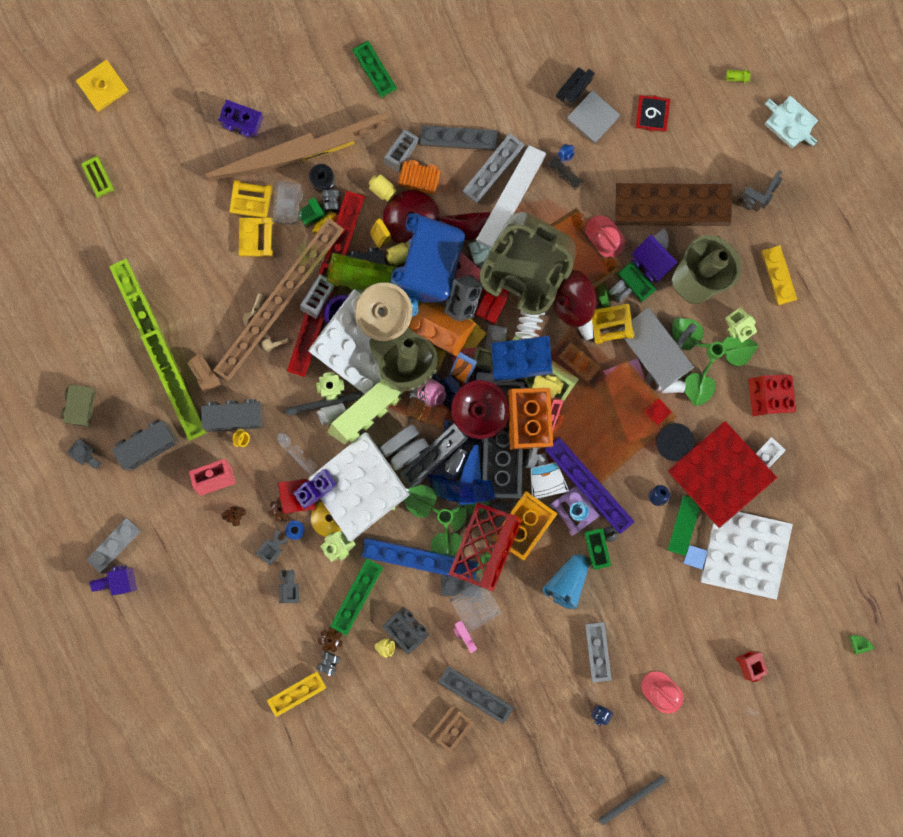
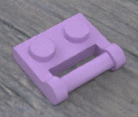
(572, 496)

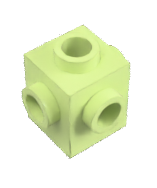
(741, 325)
(333, 393)
(337, 546)

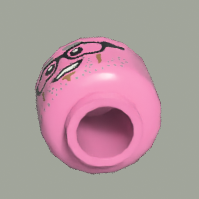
(432, 393)

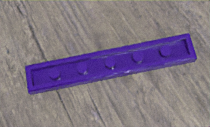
(589, 485)

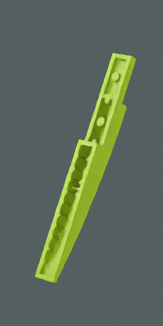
(158, 349)

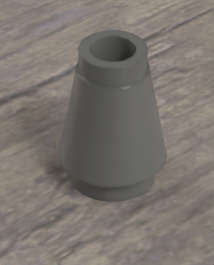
(456, 462)

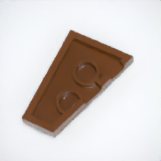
(572, 336)

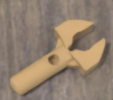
(257, 305)

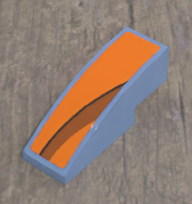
(463, 369)

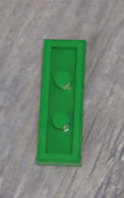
(374, 69)
(683, 526)

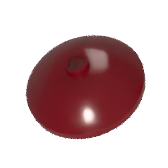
(399, 208)
(575, 300)
(493, 408)

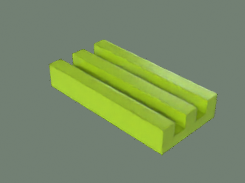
(104, 191)

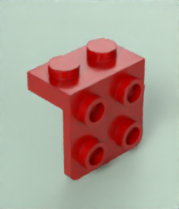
(772, 395)

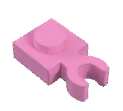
(461, 632)

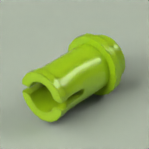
(738, 76)

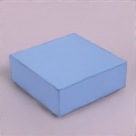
(695, 557)

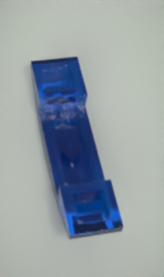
(460, 491)

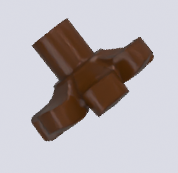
(275, 511)
(233, 515)
(333, 636)

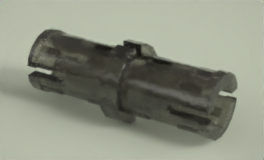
(565, 172)

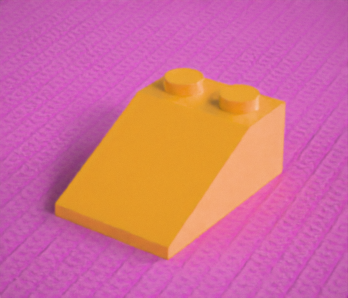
(535, 521)

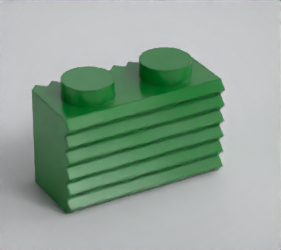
(597, 549)

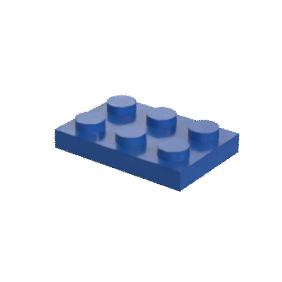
(521, 358)

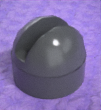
(607, 530)

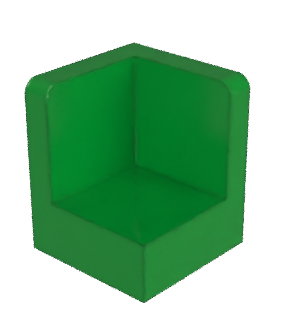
(311, 213)

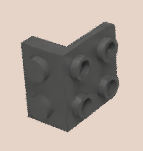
(754, 200)

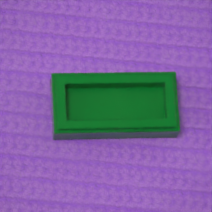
(636, 281)

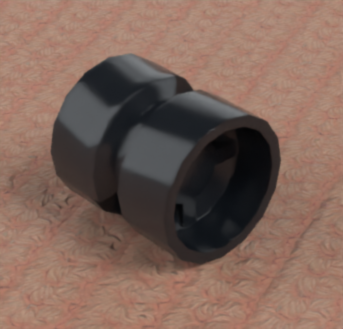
(322, 178)

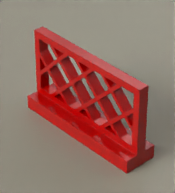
(500, 551)

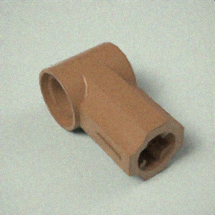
(206, 377)

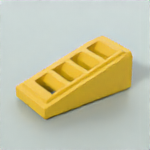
(380, 233)

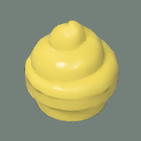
(385, 647)

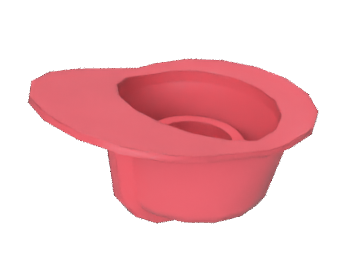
(605, 236)
(662, 692)

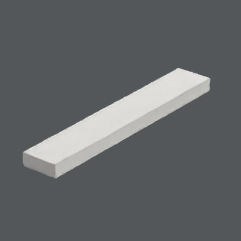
(511, 195)

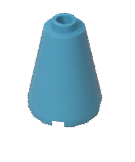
(568, 582)

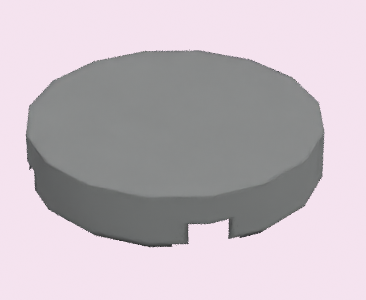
(529, 458)

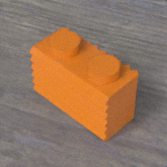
(419, 177)

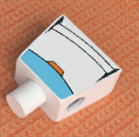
(546, 478)

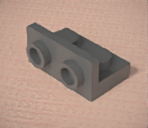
(406, 630)

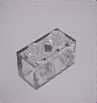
(286, 203)

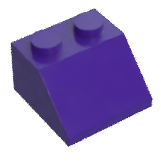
(653, 259)

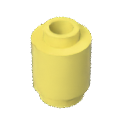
(382, 187)
(397, 254)

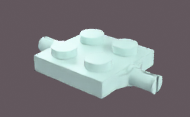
(791, 122)

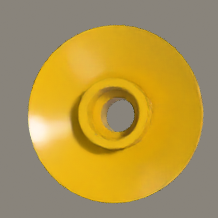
(319, 521)

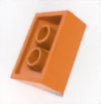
(441, 328)
(530, 418)

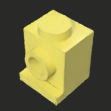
(549, 381)

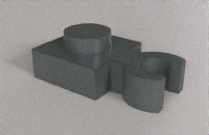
(502, 507)
(270, 549)

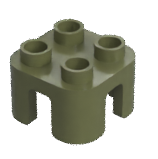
(529, 262)

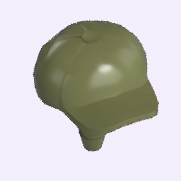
(706, 269)
(405, 361)

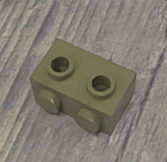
(78, 405)

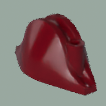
(470, 223)

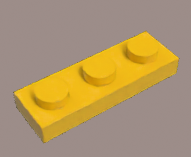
(779, 275)
(296, 694)

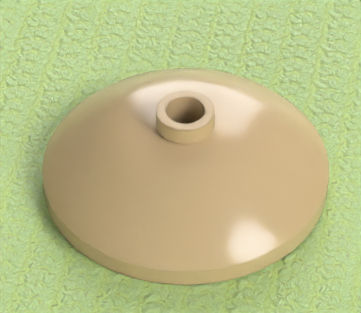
(395, 315)

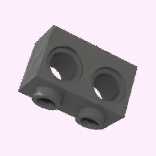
(463, 298)

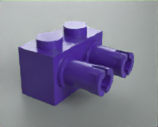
(240, 118)
(119, 581)

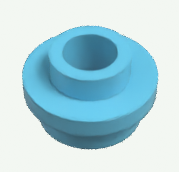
(574, 509)

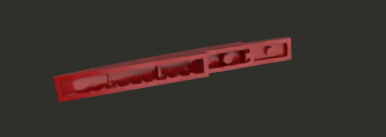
(312, 327)

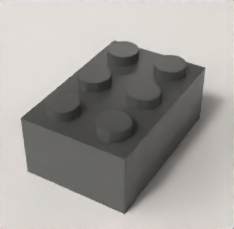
(232, 415)
(145, 445)

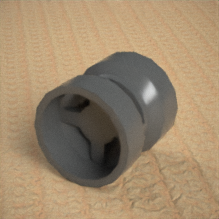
(331, 200)
(328, 663)

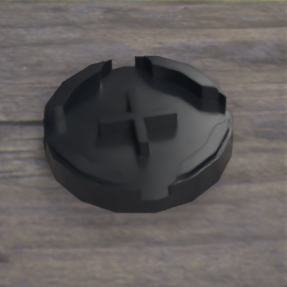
(674, 441)

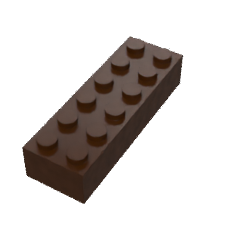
(673, 204)

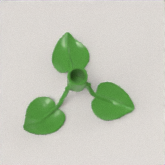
(701, 388)
(420, 504)

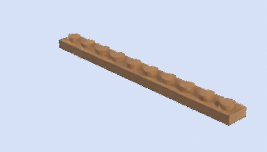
(278, 299)

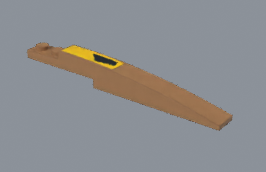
(299, 149)

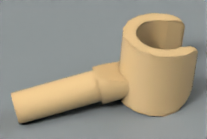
(268, 345)

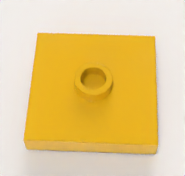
(102, 85)

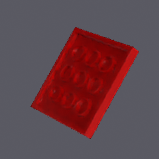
(722, 474)

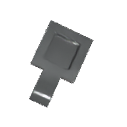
(83, 453)
(288, 590)

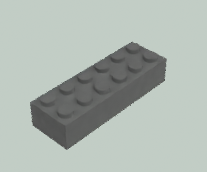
(500, 463)

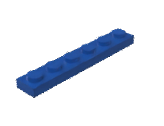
(413, 557)

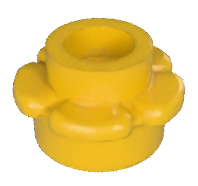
(240, 438)

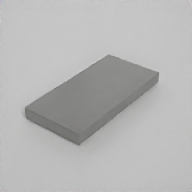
(657, 350)

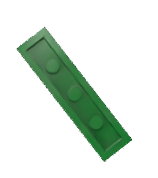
(356, 597)

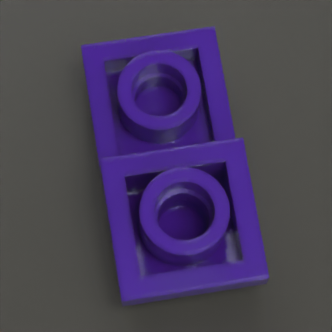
(315, 489)

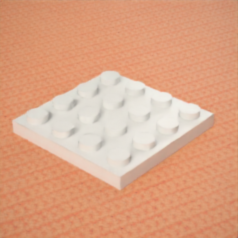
(347, 348)
(364, 487)
(747, 555)

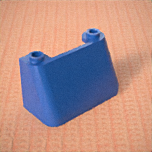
(430, 259)

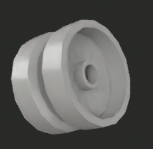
(404, 447)

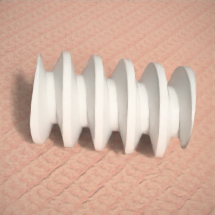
(528, 326)

